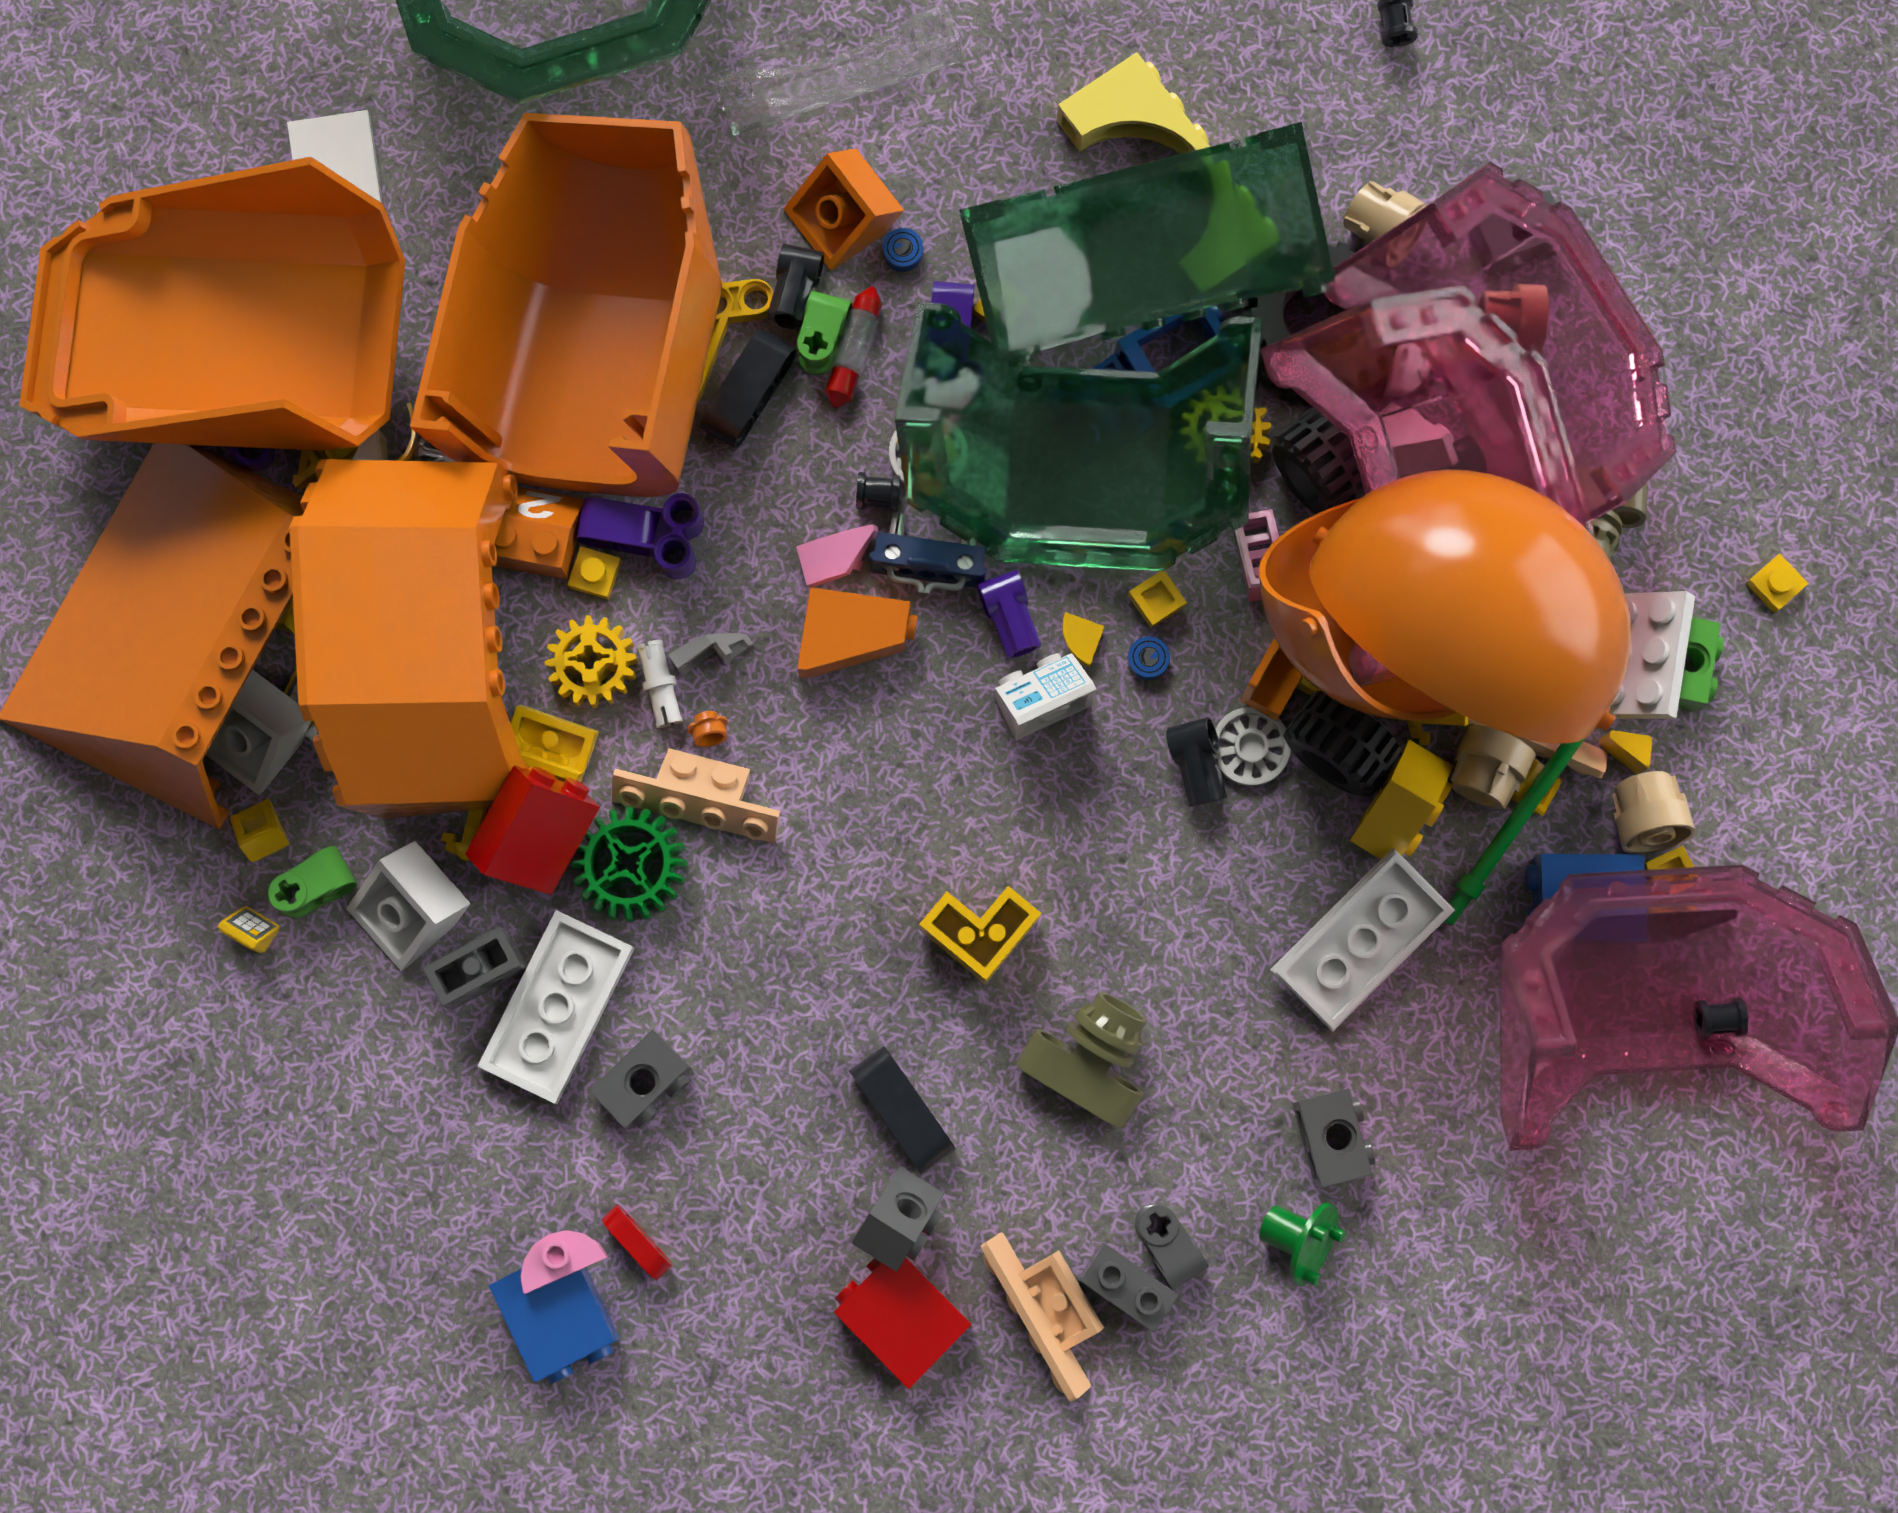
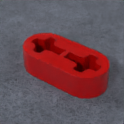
(637, 1242)

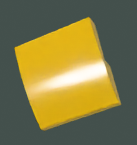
(553, 742)

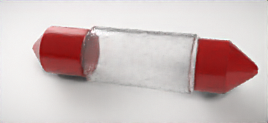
(853, 347)

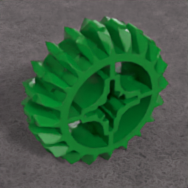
(644, 851)

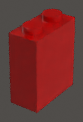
(532, 829)
(901, 1318)

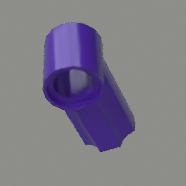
(1006, 604)

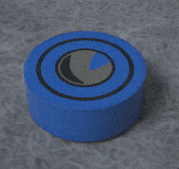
(903, 249)
(1148, 658)

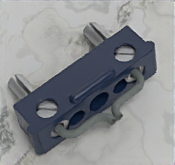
(914, 558)

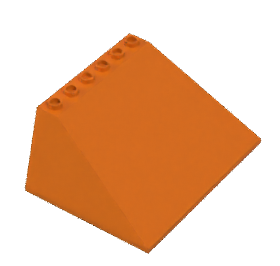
(164, 626)

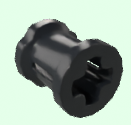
(1397, 22)
(878, 491)
(1720, 1018)

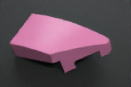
(835, 555)

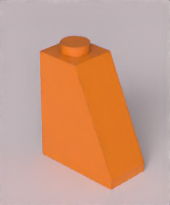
(851, 630)

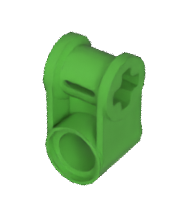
(821, 327)
(317, 881)

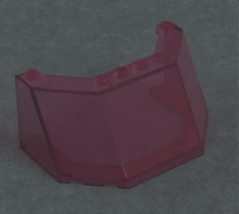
(1561, 299)
(1432, 389)
(1620, 958)

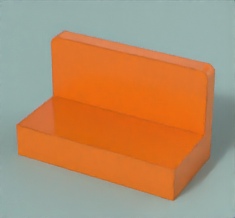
(1271, 683)

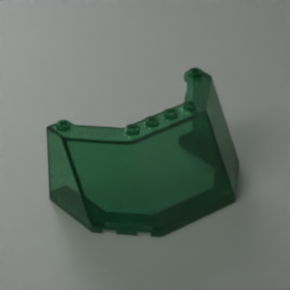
(555, 64)
(1150, 243)
(1075, 457)

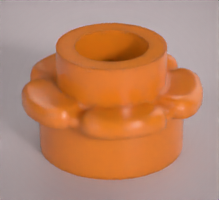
(708, 729)

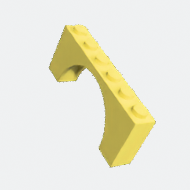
(1129, 104)

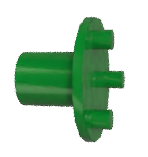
(1303, 1239)

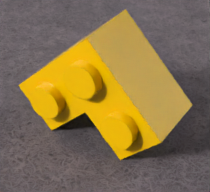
(1405, 802)
(981, 942)

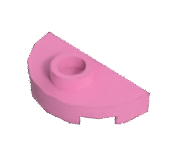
(557, 1257)

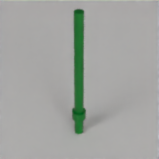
(1471, 884)

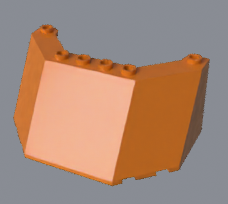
(403, 633)

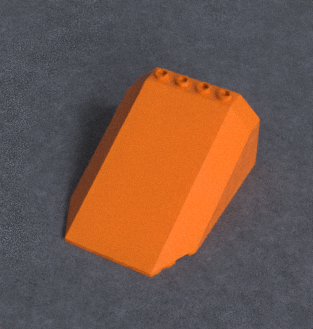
(221, 314)

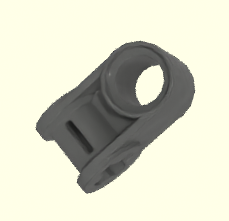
(1172, 1251)

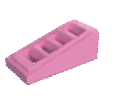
(1251, 575)

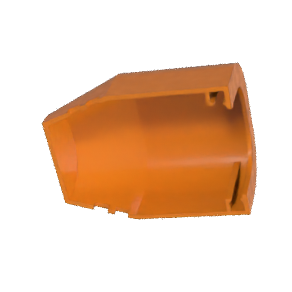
(577, 310)

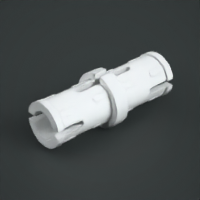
(659, 683)

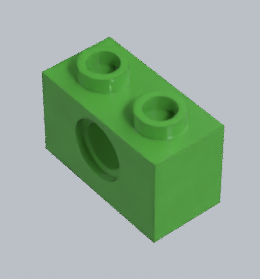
(1704, 649)

